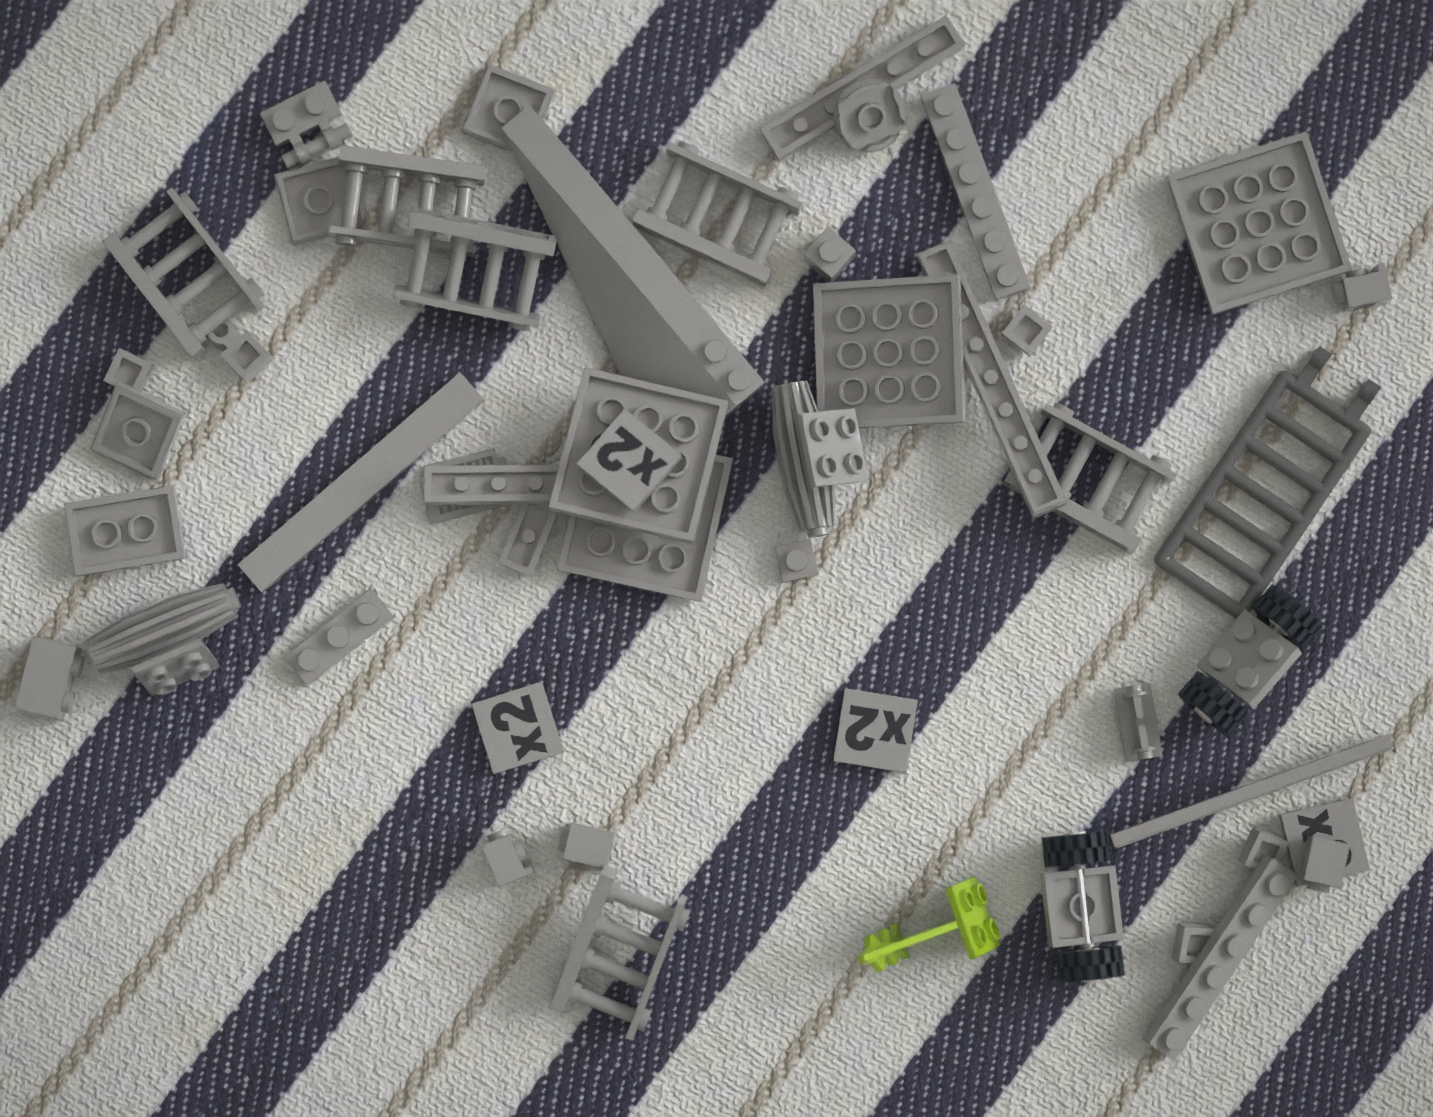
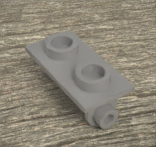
(1138, 722)

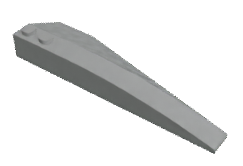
(634, 297)

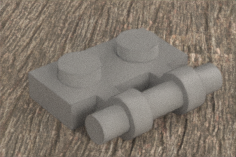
(301, 115)

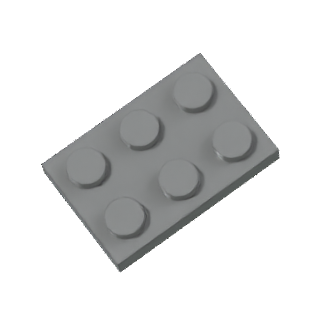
(125, 531)

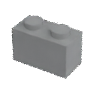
(49, 678)

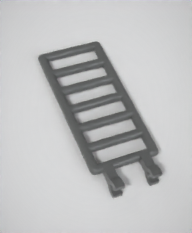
(1224, 470)

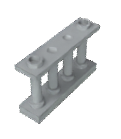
(393, 169)
(498, 240)
(721, 249)
(150, 277)
(1090, 514)
(584, 958)

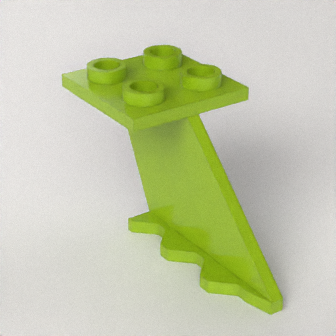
(972, 919)

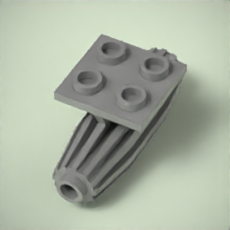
(814, 455)
(166, 638)

